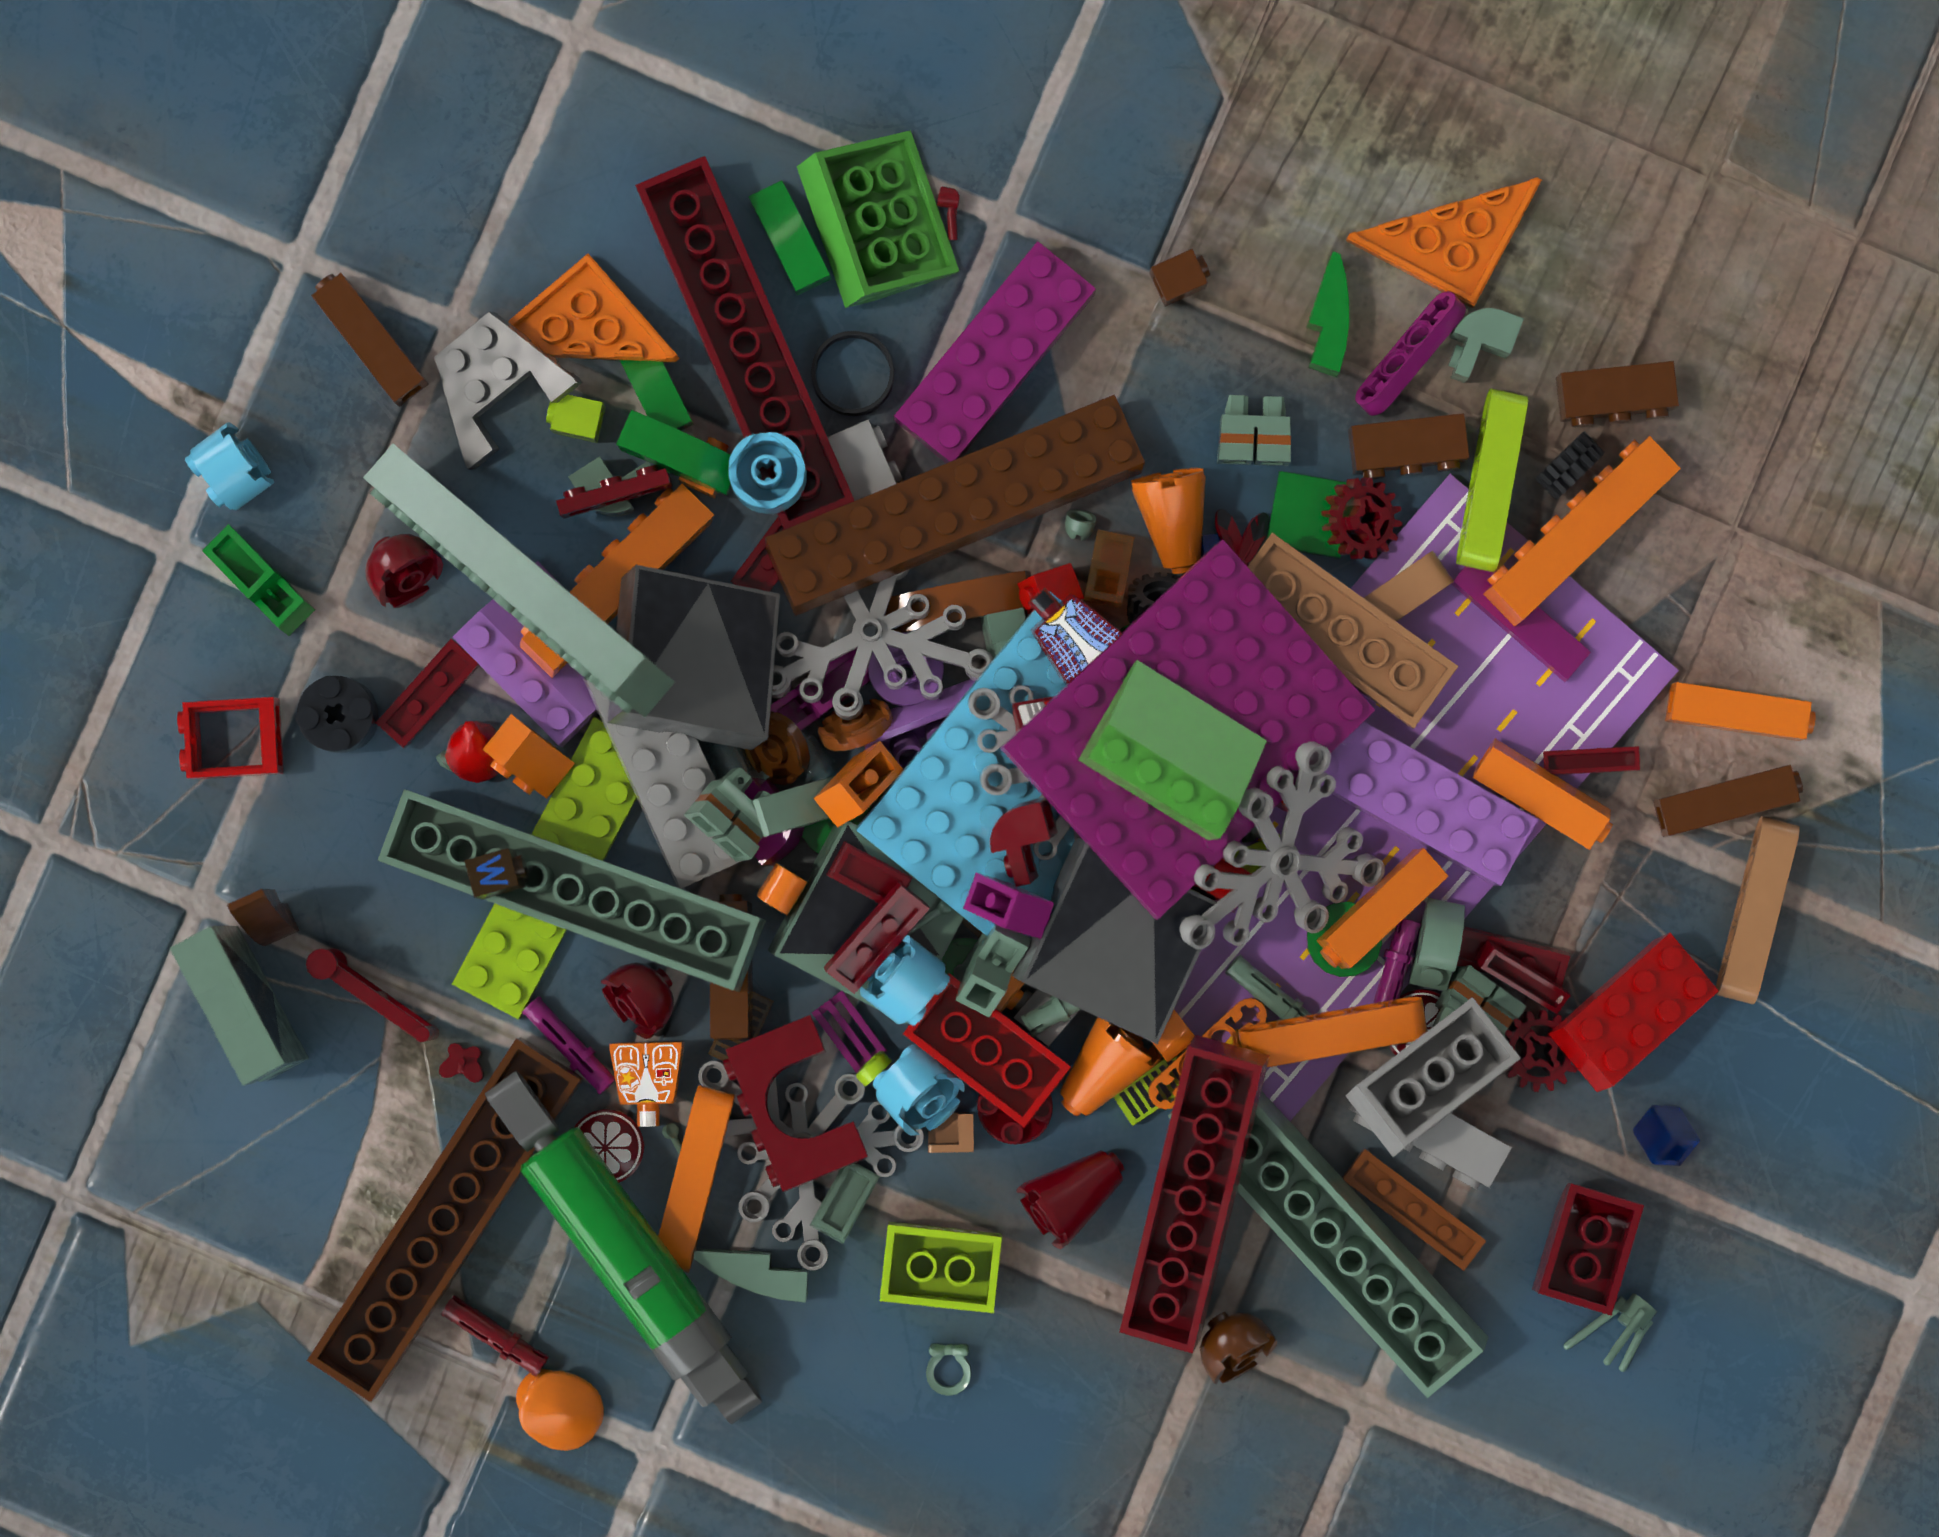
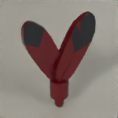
(1250, 542)

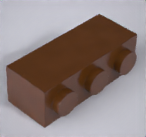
(1617, 393)
(1408, 445)

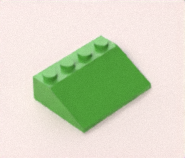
(877, 218)
(1174, 752)

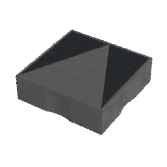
(715, 647)
(1109, 950)

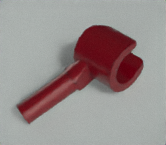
(949, 199)

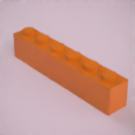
(1581, 531)
(652, 543)

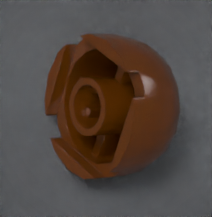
(1234, 1345)

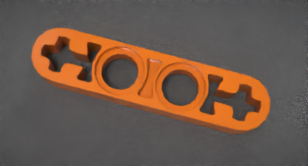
(1236, 1015)

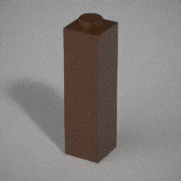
(368, 338)
(1728, 800)
(728, 1008)

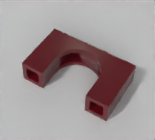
(755, 1067)

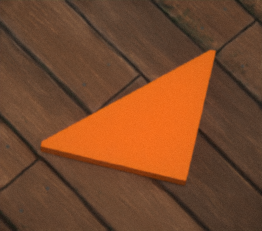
(1453, 243)
(590, 319)

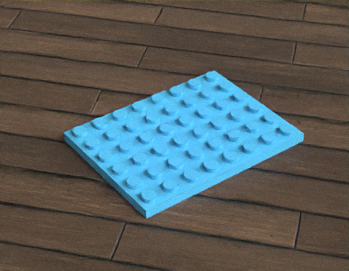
(937, 813)

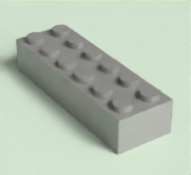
(667, 779)

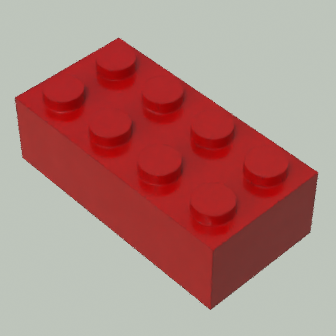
(1633, 1012)
(989, 1054)

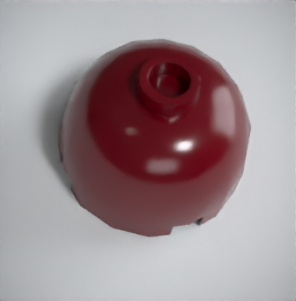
(401, 568)
(640, 995)

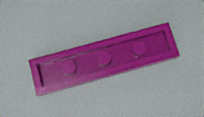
(1536, 633)

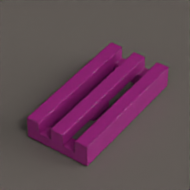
(829, 1005)

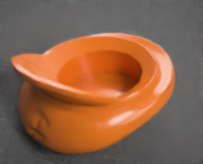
(559, 1409)

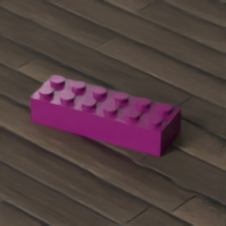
(995, 354)

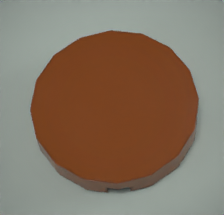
(851, 734)

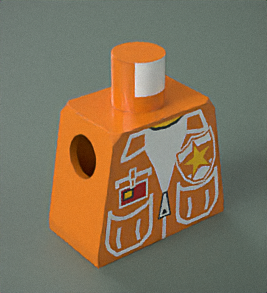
(647, 1076)

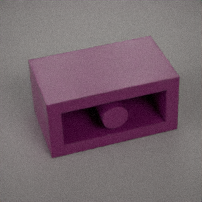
(1008, 905)

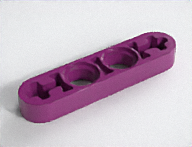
(1437, 323)

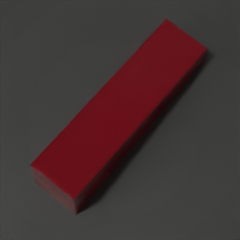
(1592, 760)
(1521, 976)

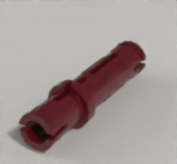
(500, 1339)

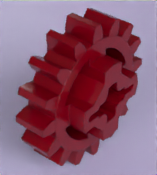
(1376, 528)
(1526, 1062)

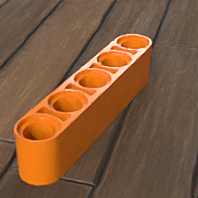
(1337, 1031)
(695, 1173)

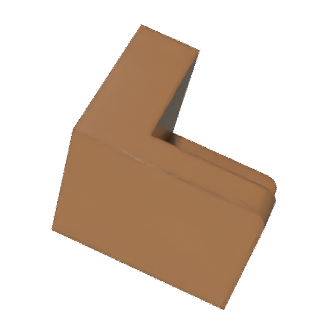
(953, 1135)

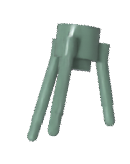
(1635, 1316)

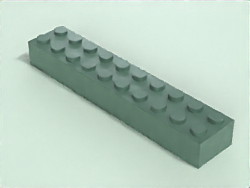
(517, 583)
(578, 892)
(1355, 1254)

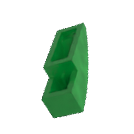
(789, 237)
(1330, 318)
(657, 393)
(675, 451)
(258, 580)

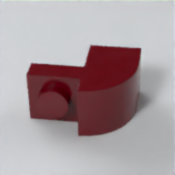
(1016, 830)

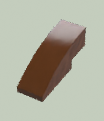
(263, 916)

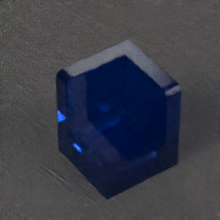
(1666, 1135)

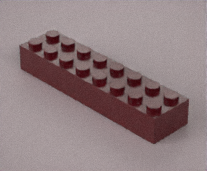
(1194, 1193)

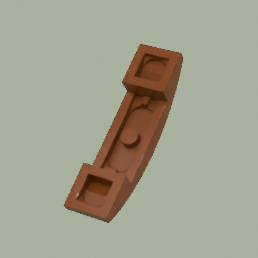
(975, 596)

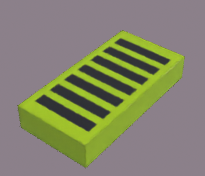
(1135, 1098)

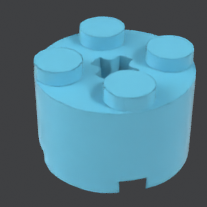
(764, 451)
(229, 467)
(906, 982)
(918, 1091)

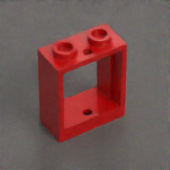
(270, 735)

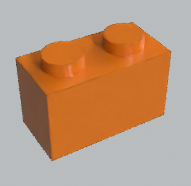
(528, 757)
(858, 784)

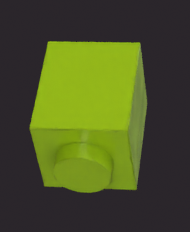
(576, 418)

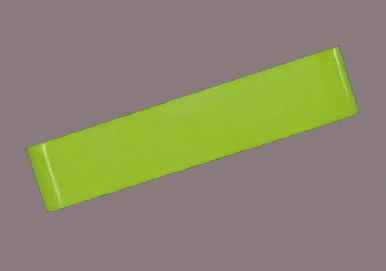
(1492, 480)

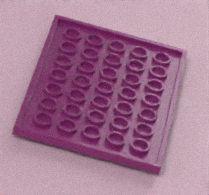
(1229, 647)

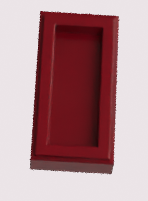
(865, 873)

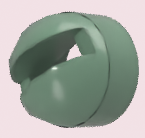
(1079, 523)

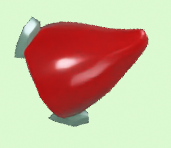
(465, 752)

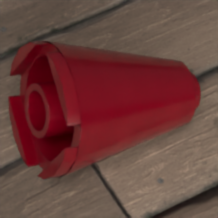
(1071, 1195)

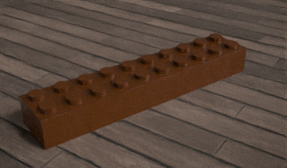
(954, 505)
(436, 1231)

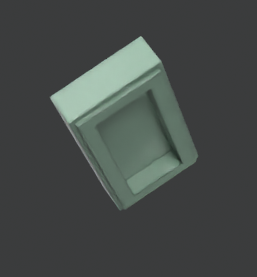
(844, 1201)

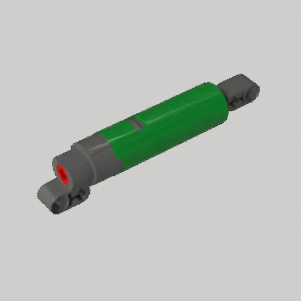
(625, 1253)

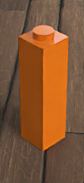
(1739, 711)
(1543, 794)
(1381, 909)

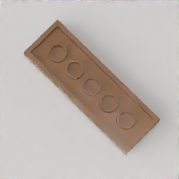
(1355, 635)

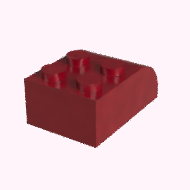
(1588, 1248)

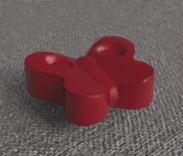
(463, 1062)

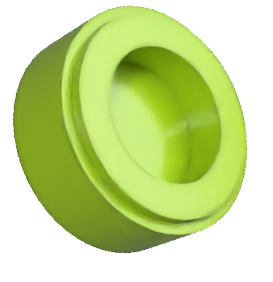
(873, 1067)

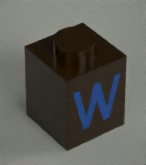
(496, 873)

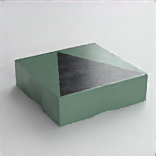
(832, 912)
(239, 1003)

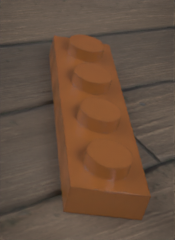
(1413, 1209)

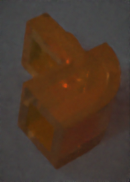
(1109, 569)

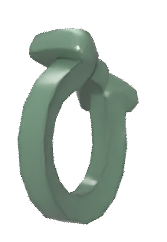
(938, 1351)

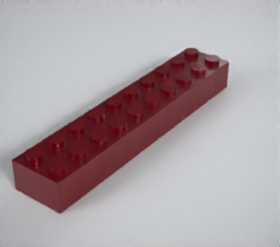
(740, 328)

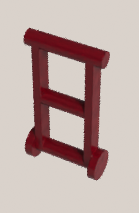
(334, 965)

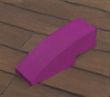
(806, 713)

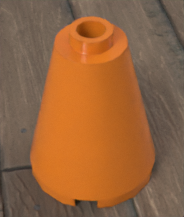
(1173, 514)
(1105, 1067)

